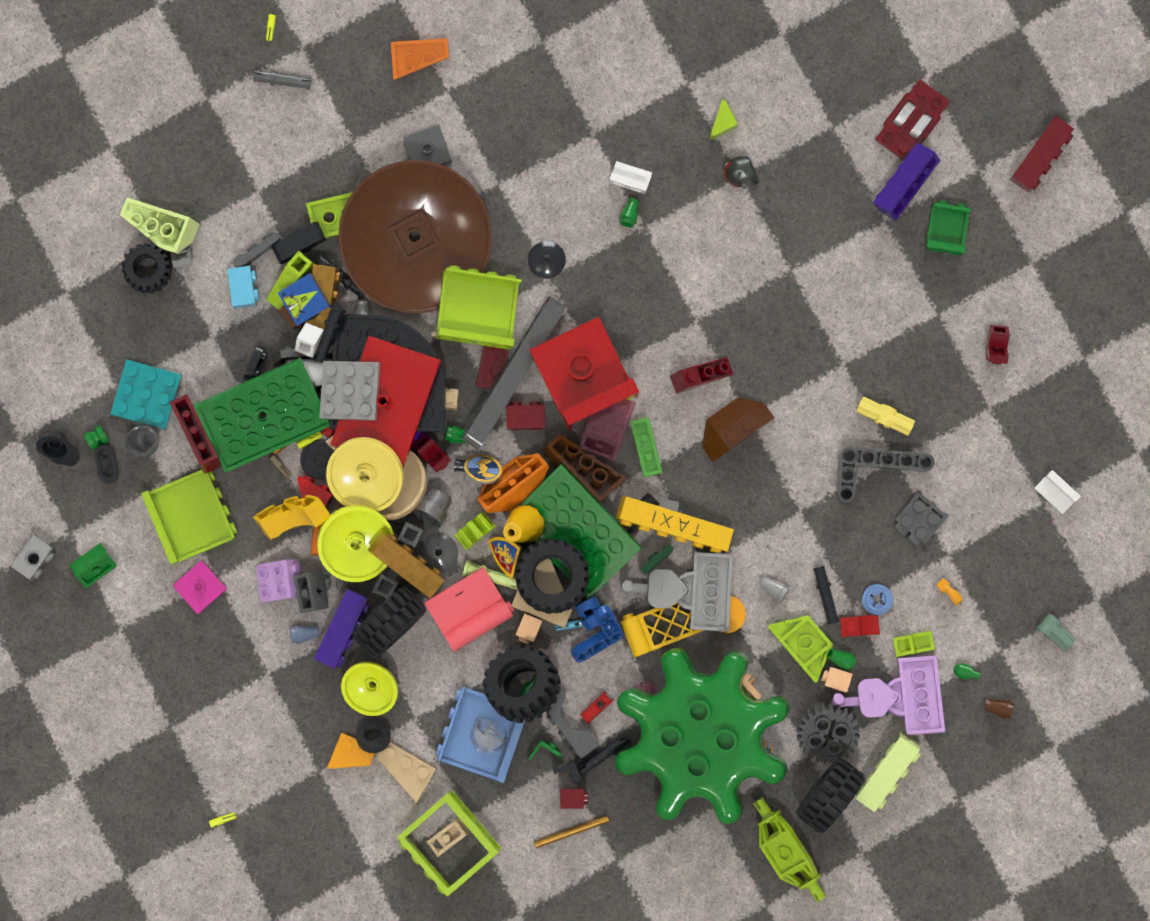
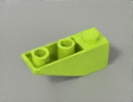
(295, 270)

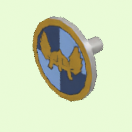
(482, 469)

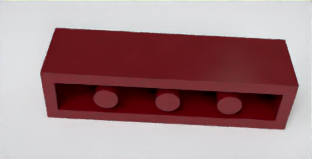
(1041, 154)
(195, 434)

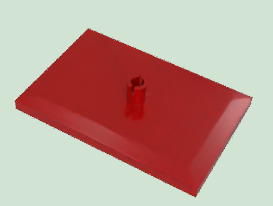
(405, 385)

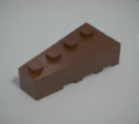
(593, 474)

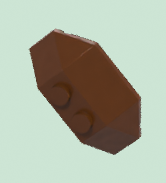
(733, 425)

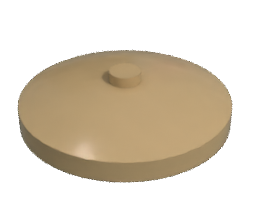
(412, 490)

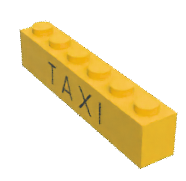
(675, 524)

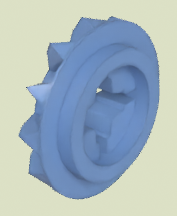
(886, 598)

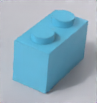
(242, 287)

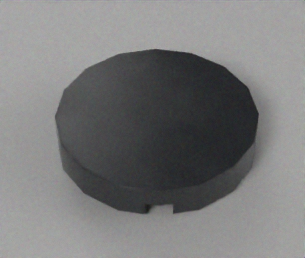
(314, 463)

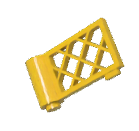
(639, 637)

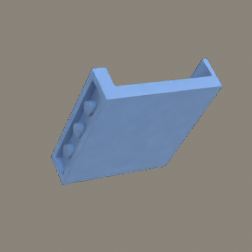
(458, 747)

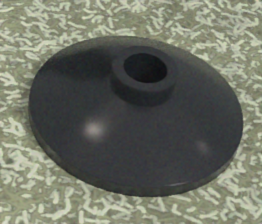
(546, 269)

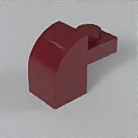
(997, 344)
(431, 453)

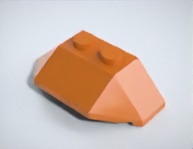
(516, 483)

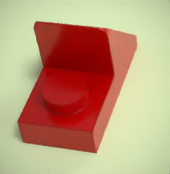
(859, 626)

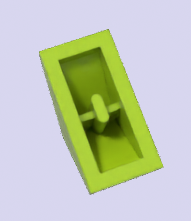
(724, 121)

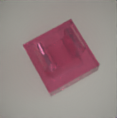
(648, 687)

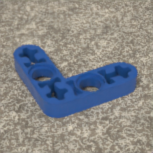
(609, 635)

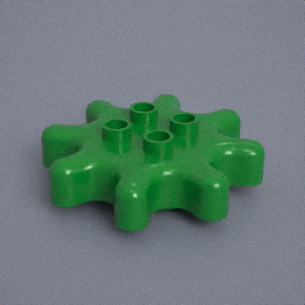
(702, 735)

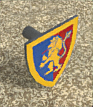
(506, 554)

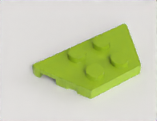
(804, 643)

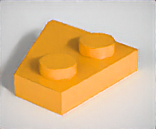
(349, 754)

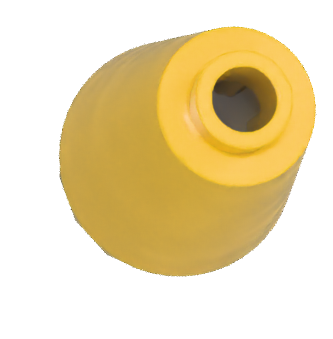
(523, 525)

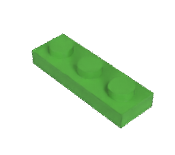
(646, 447)

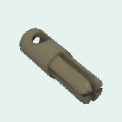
(279, 464)

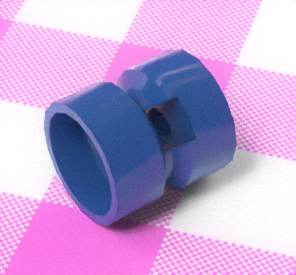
(588, 622)

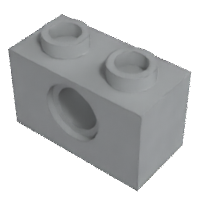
(23, 564)

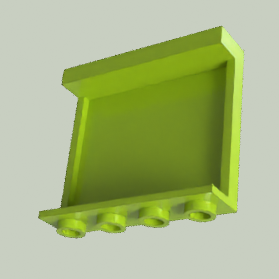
(477, 308)
(189, 516)

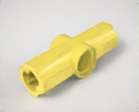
(885, 415)

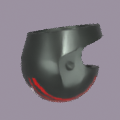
(737, 169)

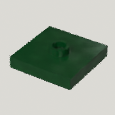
(656, 558)

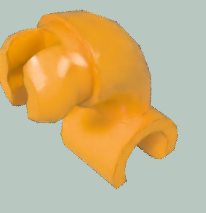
(954, 596)

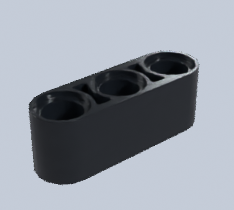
(301, 241)

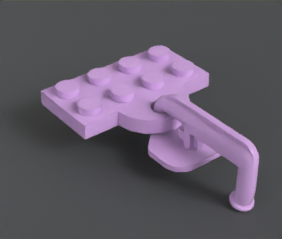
(916, 693)

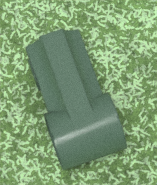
(1053, 630)

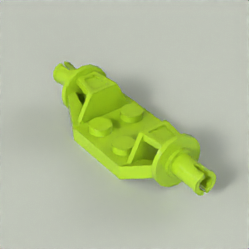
(786, 851)

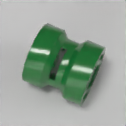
(96, 437)

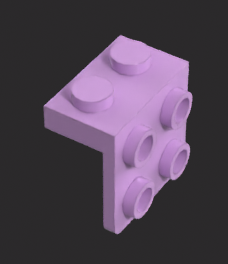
(277, 579)

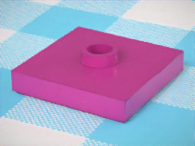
(199, 587)

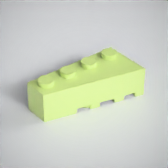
(889, 771)

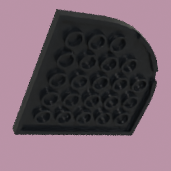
(351, 341)

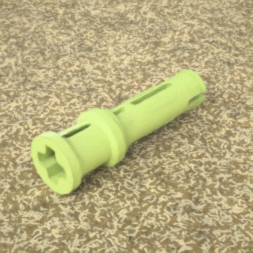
(496, 577)

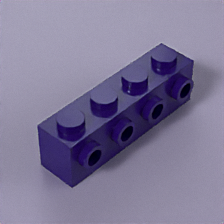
(906, 181)
(341, 629)

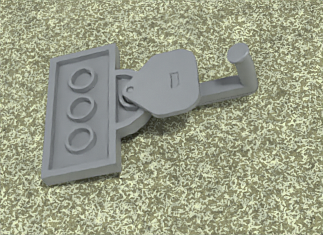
(706, 586)

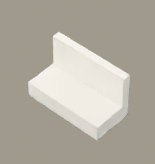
(630, 177)
(1057, 492)

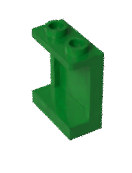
(947, 228)

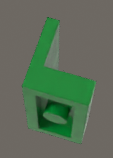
(93, 565)

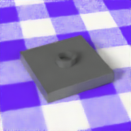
(428, 146)

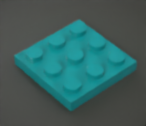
(145, 394)

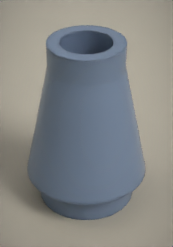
(303, 633)

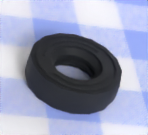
(376, 725)

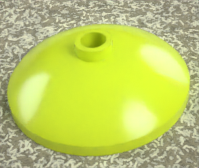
(364, 696)

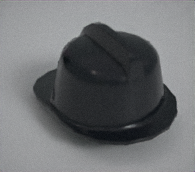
(56, 448)

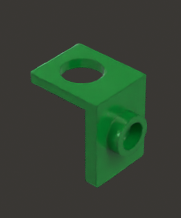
(550, 746)

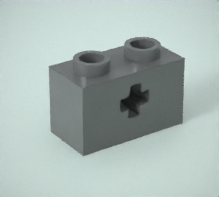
(311, 591)

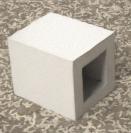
(308, 340)

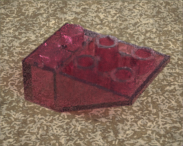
(608, 429)

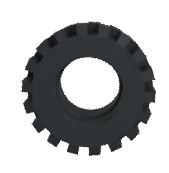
(158, 279)

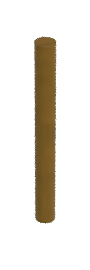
(571, 831)

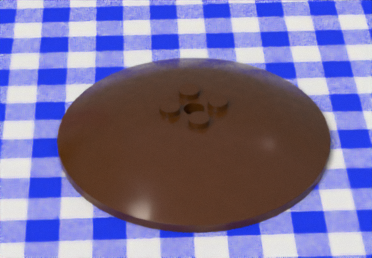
(407, 199)

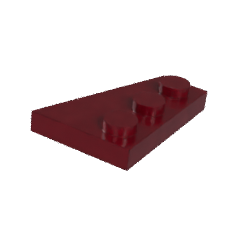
(491, 365)

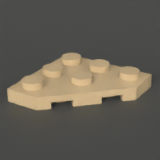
(549, 583)

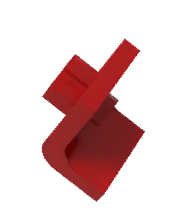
(583, 372)

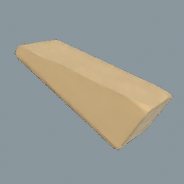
(448, 836)

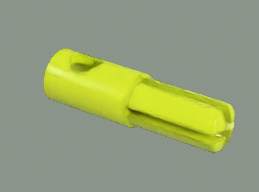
(271, 24)
(308, 440)
(221, 820)

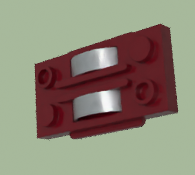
(912, 119)

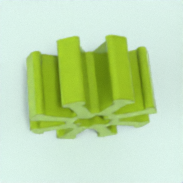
(474, 531)

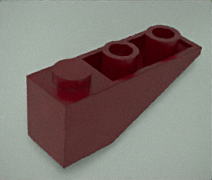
(701, 375)

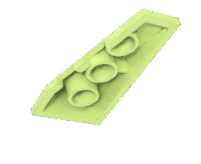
(163, 227)

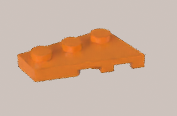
(416, 55)

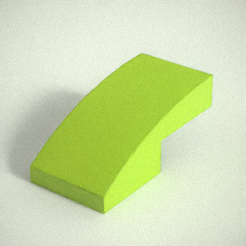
(914, 643)

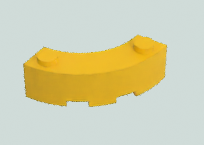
(290, 514)

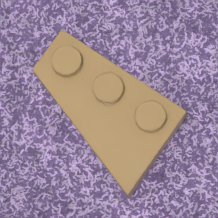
(407, 770)

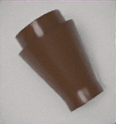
(999, 707)

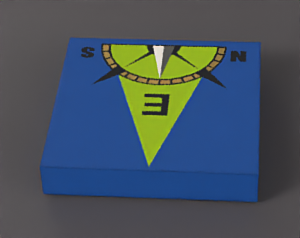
(304, 299)

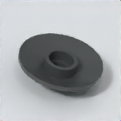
(448, 548)

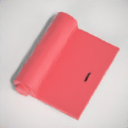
(471, 612)

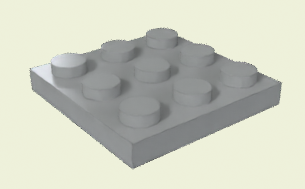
(350, 390)

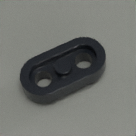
(259, 356)
(106, 464)

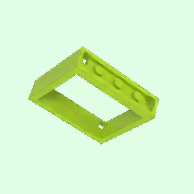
(472, 824)

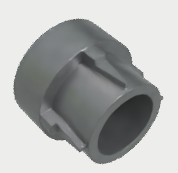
(433, 508)

